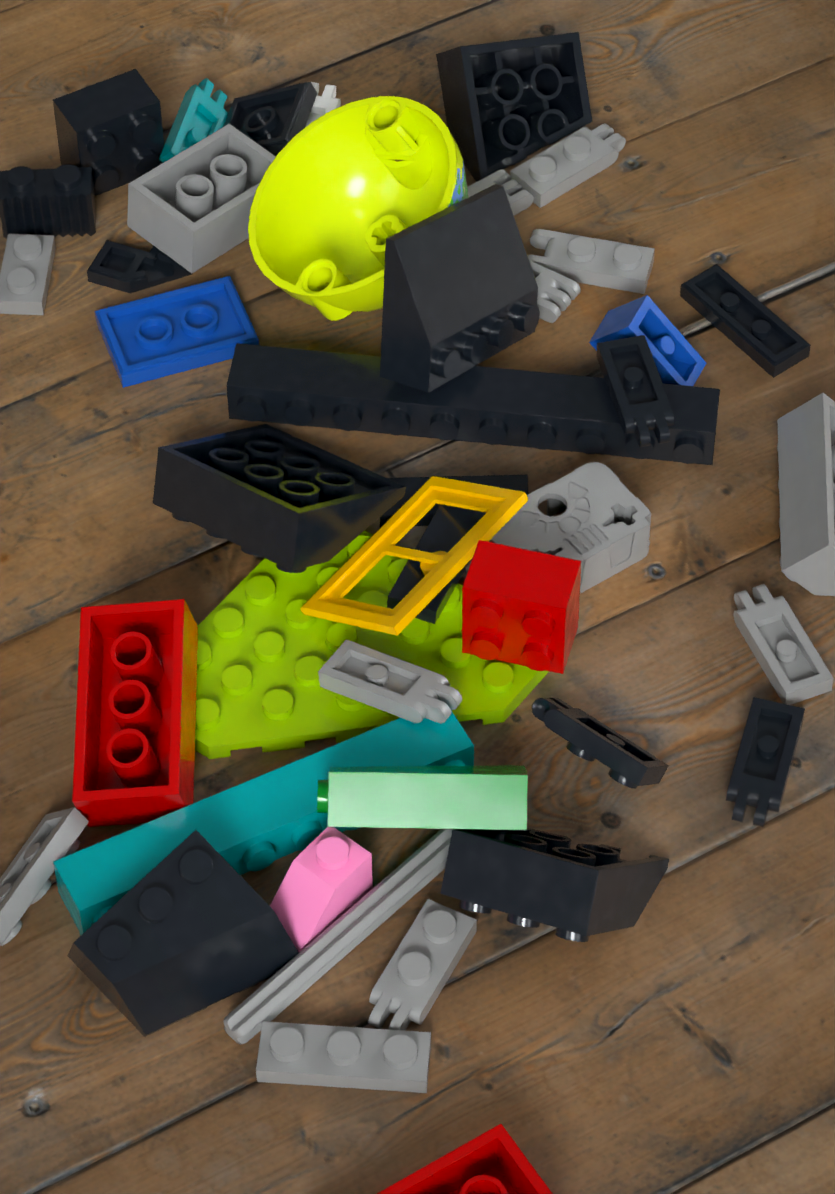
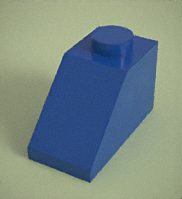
(673, 355)

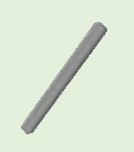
(338, 939)

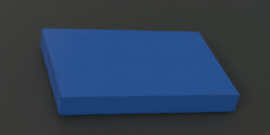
(175, 331)

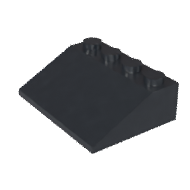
(455, 292)
(271, 494)

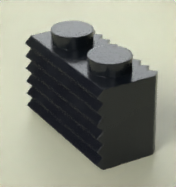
(48, 201)

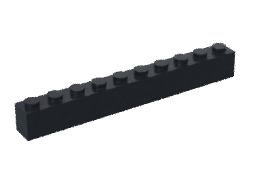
(476, 406)

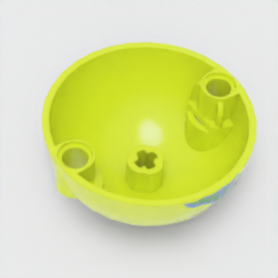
(340, 194)

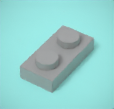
(26, 273)

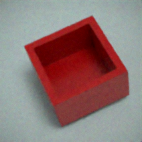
(520, 606)

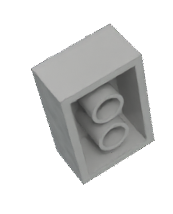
(199, 198)

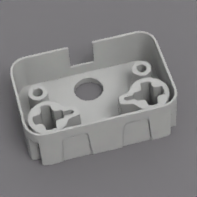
(600, 527)

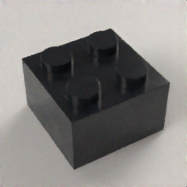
(111, 129)

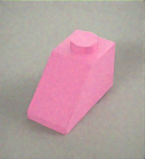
(322, 885)

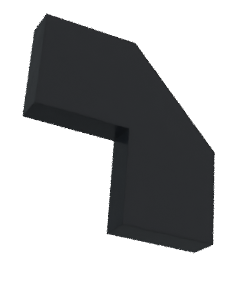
(132, 268)

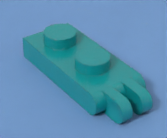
(196, 118)

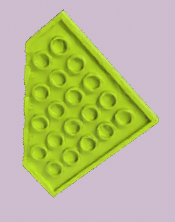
(265, 656)

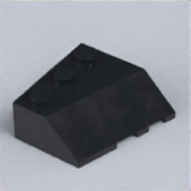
(513, 98)
(547, 882)
(182, 939)

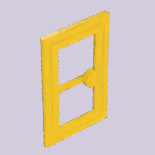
(437, 567)

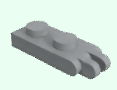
(568, 163)
(781, 646)
(389, 684)
(421, 966)

